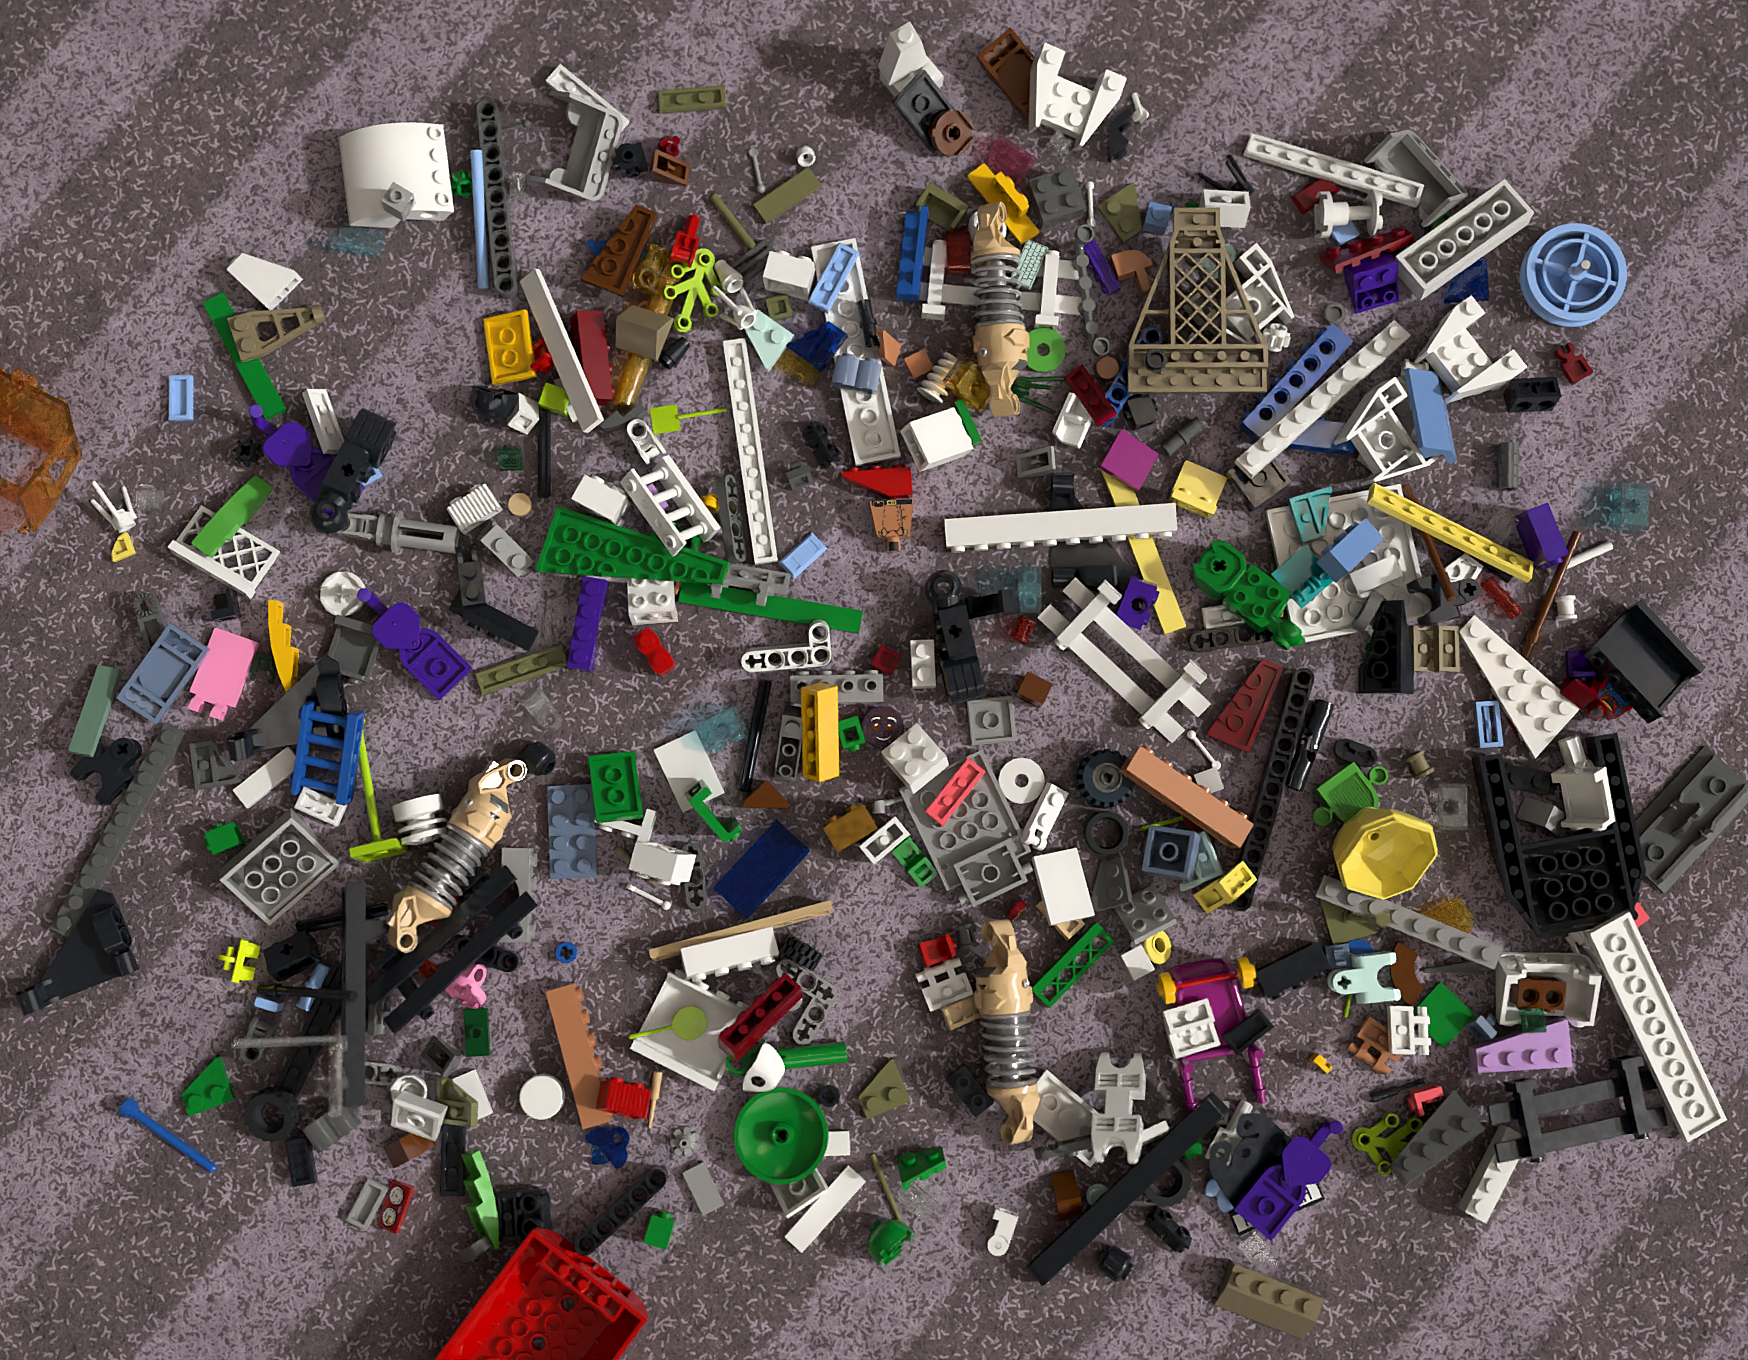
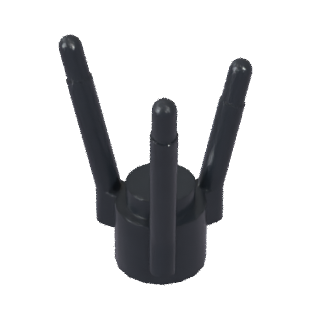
(1241, 184)

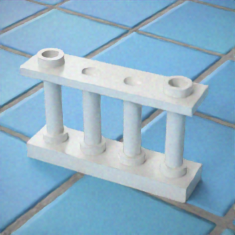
(683, 495)

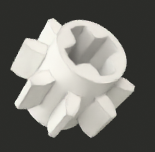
(1276, 337)

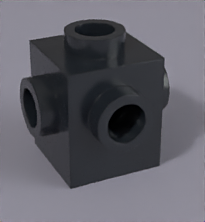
(630, 160)

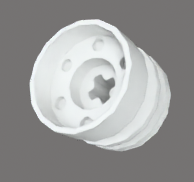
(420, 819)

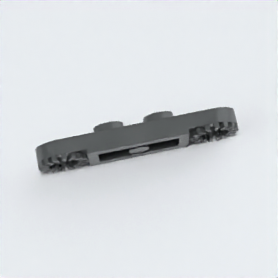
(151, 621)
(1066, 1147)

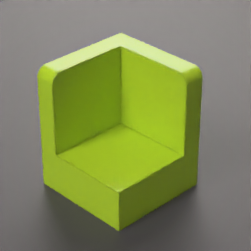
(554, 399)

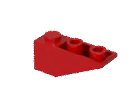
(888, 483)

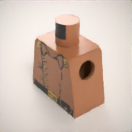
(892, 521)

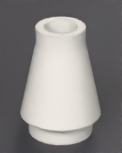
(729, 277)

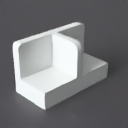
(1072, 422)

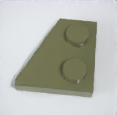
(1123, 213)

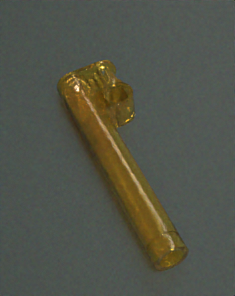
(656, 267)

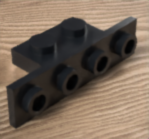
(496, 623)

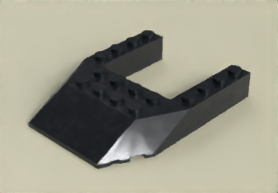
(1568, 879)

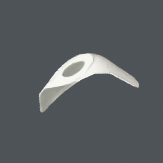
(768, 1066)

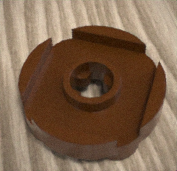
(940, 128)

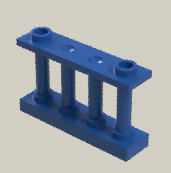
(349, 746)

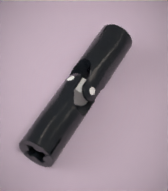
(1315, 727)

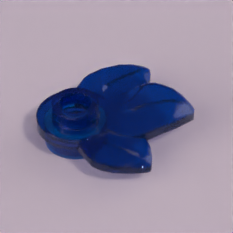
(606, 1148)

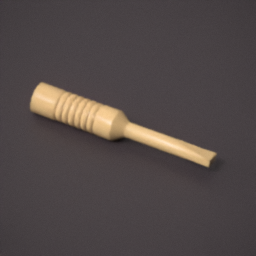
(655, 1090)

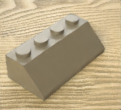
(1268, 1300)

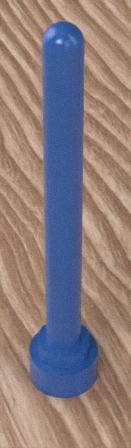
(132, 1110)

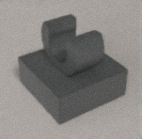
(799, 476)

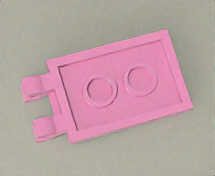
(222, 672)

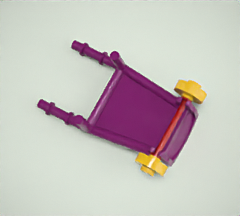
(1217, 982)

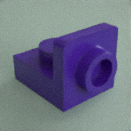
(1578, 666)

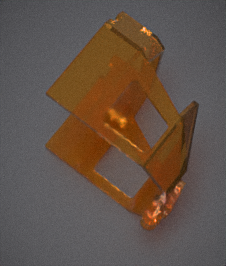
(46, 424)

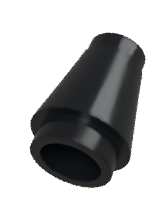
(673, 353)

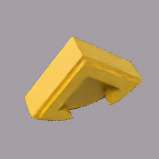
(1321, 1062)

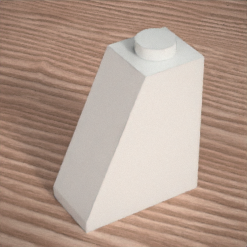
(902, 54)
(264, 279)

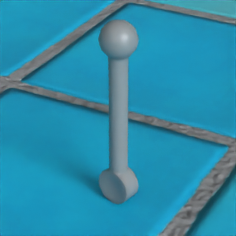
(753, 153)

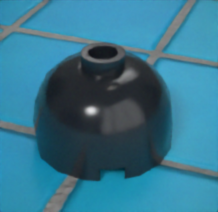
(492, 403)

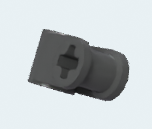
(255, 1032)

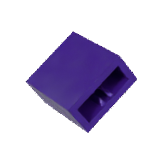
(1541, 536)

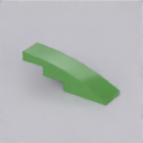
(232, 515)
(483, 1208)

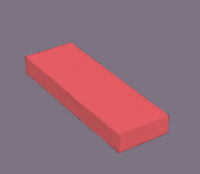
(954, 791)

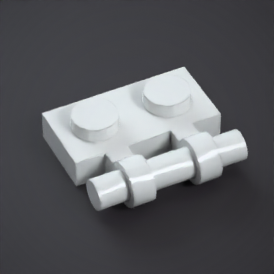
(948, 990)
(1401, 1030)

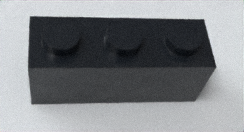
(1292, 970)

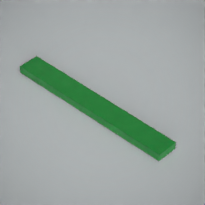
(776, 607)

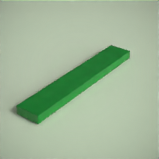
(251, 371)

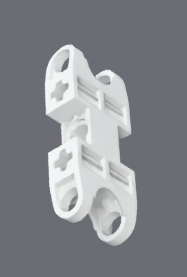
(1118, 1124)

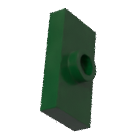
(477, 1032)

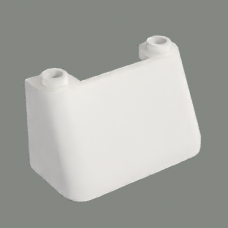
(1574, 968)

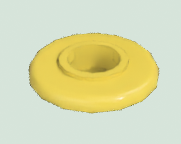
(1163, 950)

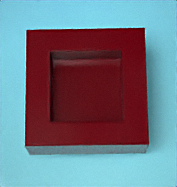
(886, 660)

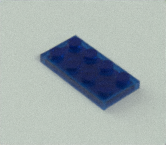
(761, 869)

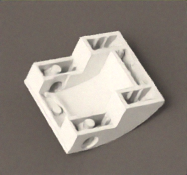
(397, 153)

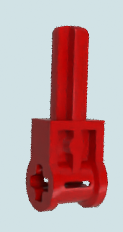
(686, 242)

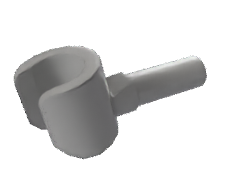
(879, 806)

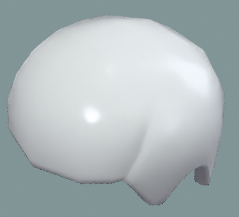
(410, 1083)

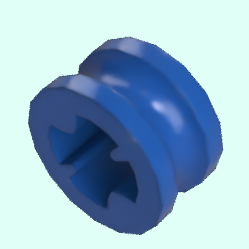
(562, 958)

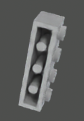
(851, 687)

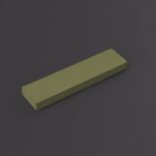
(521, 669)

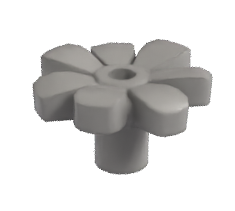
(688, 1138)

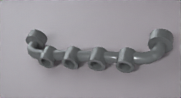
(1099, 346)

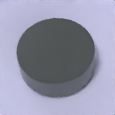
(1334, 313)

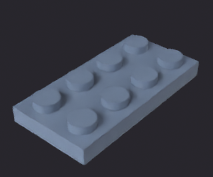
(572, 832)

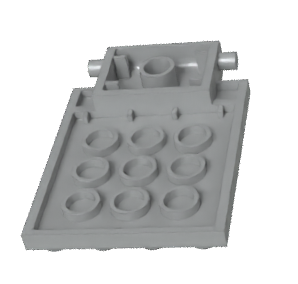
(977, 842)

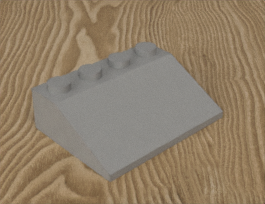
(278, 867)

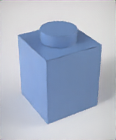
(1156, 218)

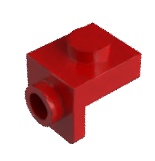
(543, 359)
(937, 950)

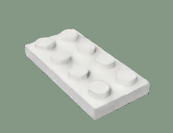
(1063, 1113)

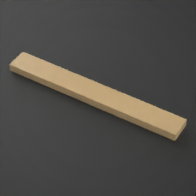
(775, 921)

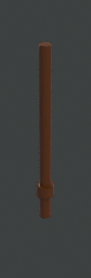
(1431, 551)
(1532, 636)

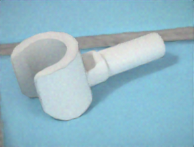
(1140, 113)

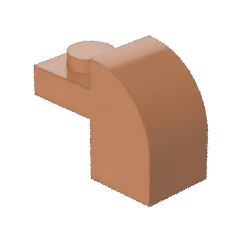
(1133, 264)

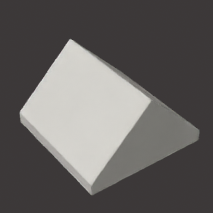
(418, 1115)
(799, 1194)

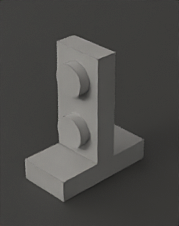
(505, 548)

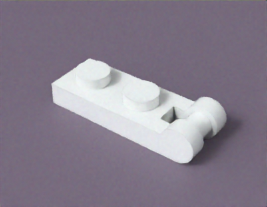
(1044, 816)

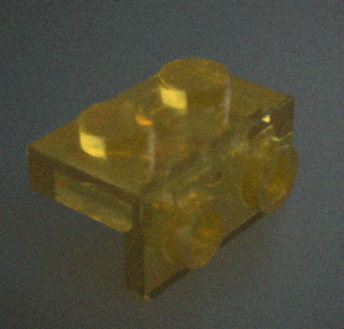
(1453, 914)

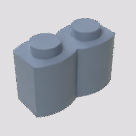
(856, 374)

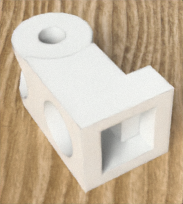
(1000, 1238)

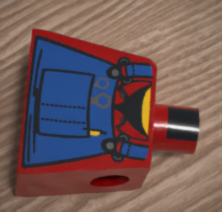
(1607, 703)

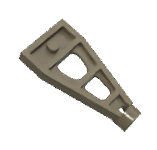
(246, 336)

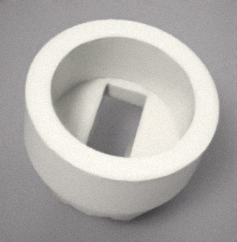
(802, 151)

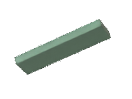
(95, 711)

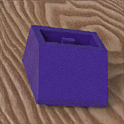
(1372, 282)

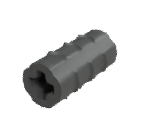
(1507, 466)

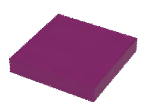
(1128, 460)

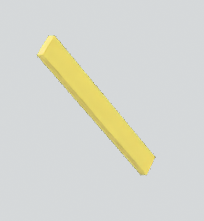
(1450, 532)
(1148, 562)

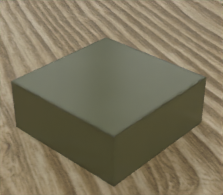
(779, 308)

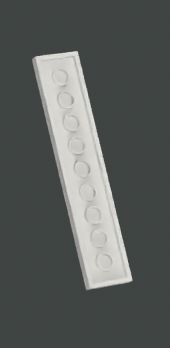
(866, 415)
(1656, 1026)

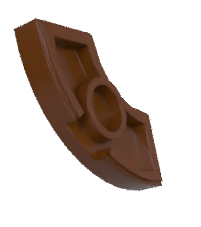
(1403, 973)

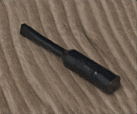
(1394, 1090)

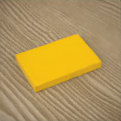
(509, 347)

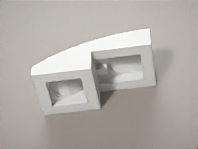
(1376, 574)

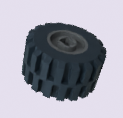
(1101, 781)

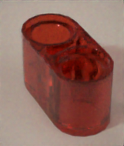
(958, 253)

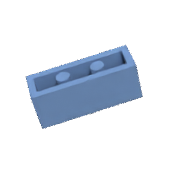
(1349, 549)

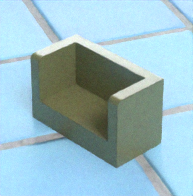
(943, 208)

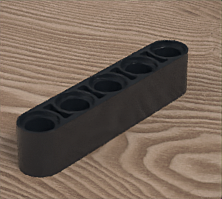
(613, 1218)

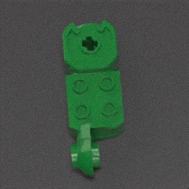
(1246, 593)

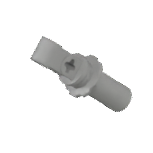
(389, 530)

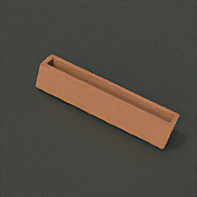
(1186, 797)
(578, 1052)

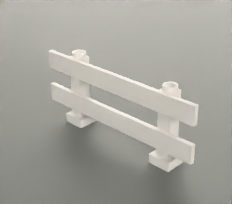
(1046, 302)
(1095, 608)

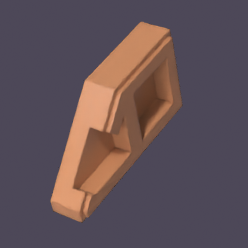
(889, 347)

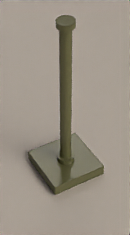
(1348, 925)

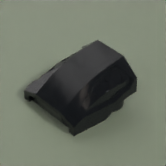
(519, 1216)

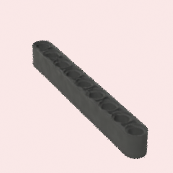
(497, 188)

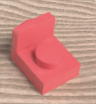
(1427, 1094)

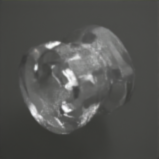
(1059, 144)

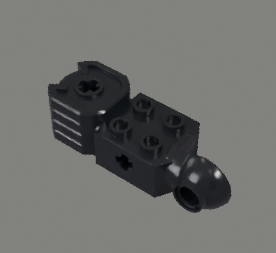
(362, 449)
(961, 667)

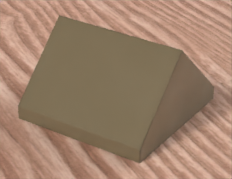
(642, 332)

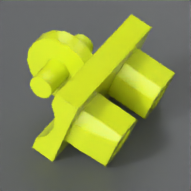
(240, 971)

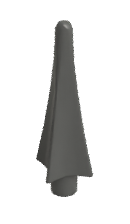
(1464, 967)

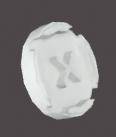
(340, 594)

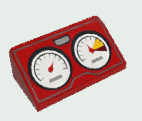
(395, 1206)

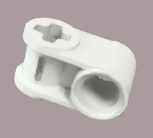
(647, 443)

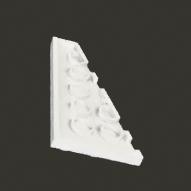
(1522, 691)

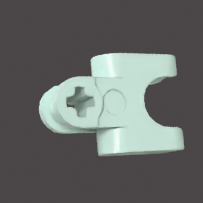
(1362, 978)

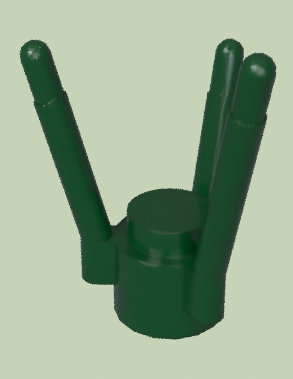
(1022, 385)

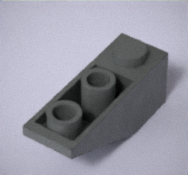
(789, 744)

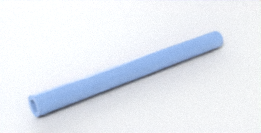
(479, 219)

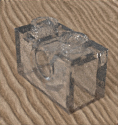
(1457, 796)

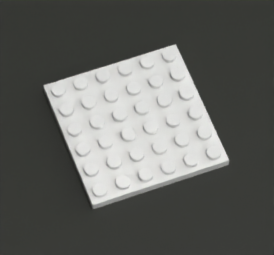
(1338, 604)

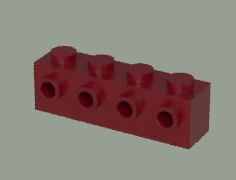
(592, 351)
(759, 1017)

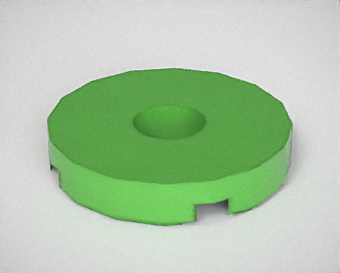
(1056, 347)

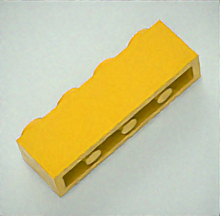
(820, 731)

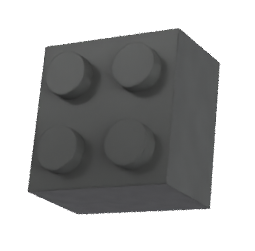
(1056, 197)

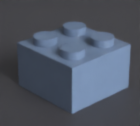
(1171, 853)

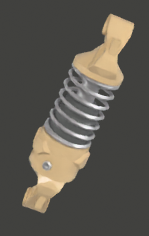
(1000, 334)
(470, 835)
(1003, 1004)

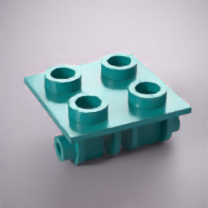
(1302, 576)

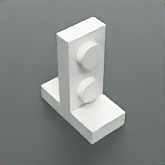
(630, 830)

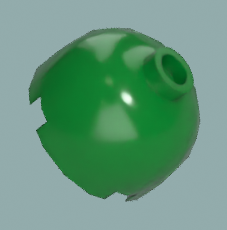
(887, 1240)

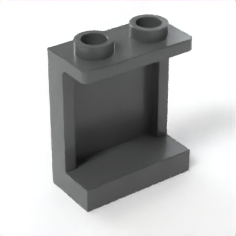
(354, 649)

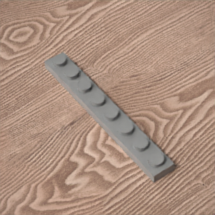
(1412, 923)

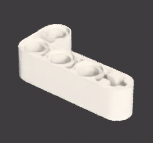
(786, 651)

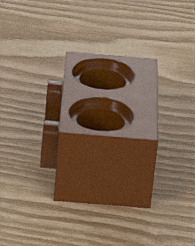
(1032, 689)
(1539, 987)

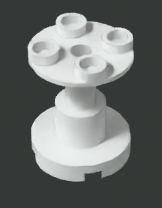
(1338, 213)

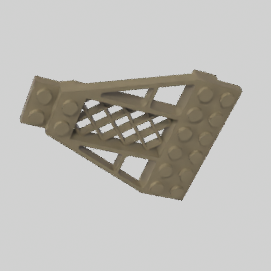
(1205, 366)

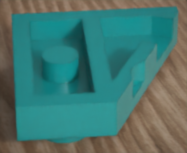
(1310, 513)

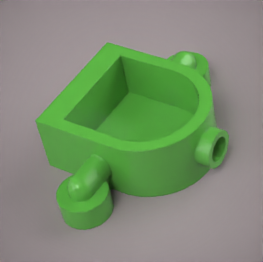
(1347, 793)

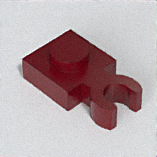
(1574, 367)

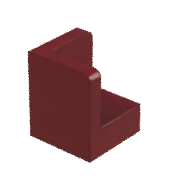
(1580, 693)

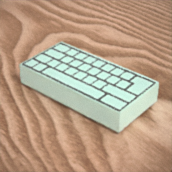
(1031, 261)

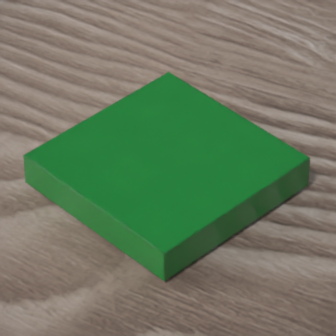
(1446, 1014)

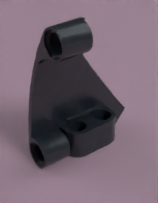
(1086, 561)
(281, 723)
(91, 955)

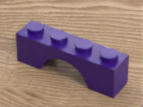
(586, 625)

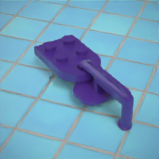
(292, 448)
(434, 663)
(1271, 1202)

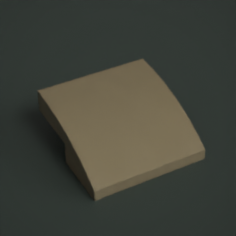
(1434, 648)

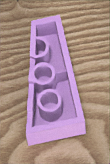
(1524, 1051)

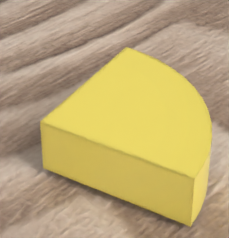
(122, 548)

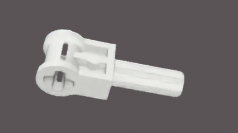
(1230, 1134)

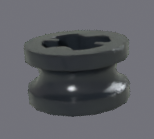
(834, 1091)

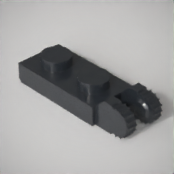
(471, 579)

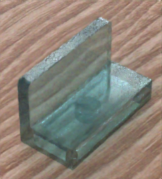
(359, 241)

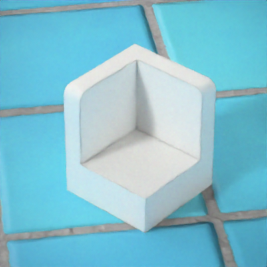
(524, 414)
(1137, 962)

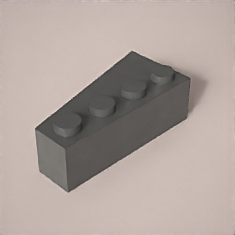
(1441, 1136)

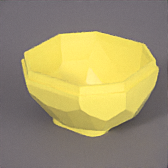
(1383, 852)

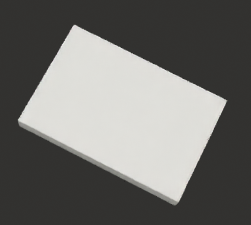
(684, 765)
(1062, 886)

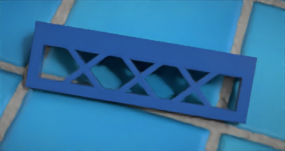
(912, 255)

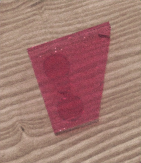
(1011, 160)

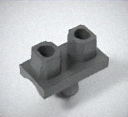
(374, 1022)

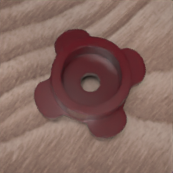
(667, 141)

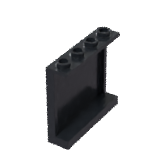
(1643, 661)

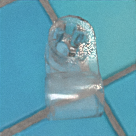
(540, 707)

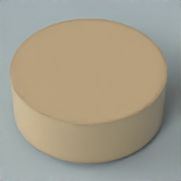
(520, 504)

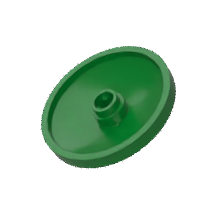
(778, 1158)

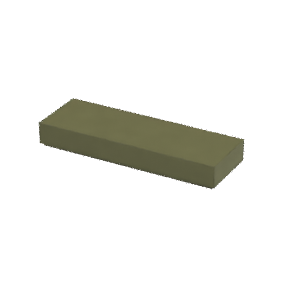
(692, 99)
(787, 195)

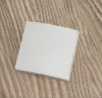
(1190, 1028)

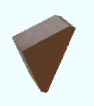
(668, 169)
(766, 798)
(407, 1148)
(1066, 1195)

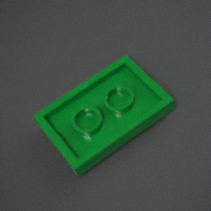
(615, 787)

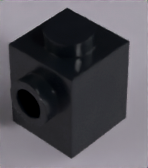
(1140, 411)

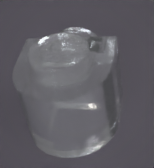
(148, 498)

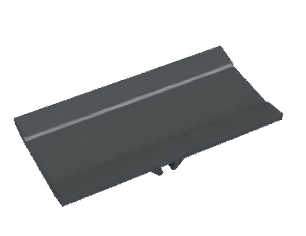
(1689, 816)

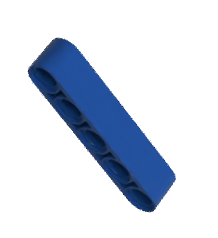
(1120, 384)

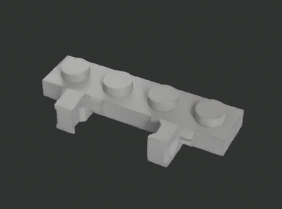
(759, 580)

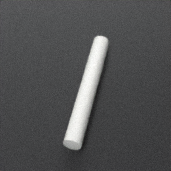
(1584, 556)

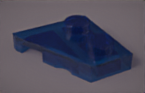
(1469, 282)
(819, 345)

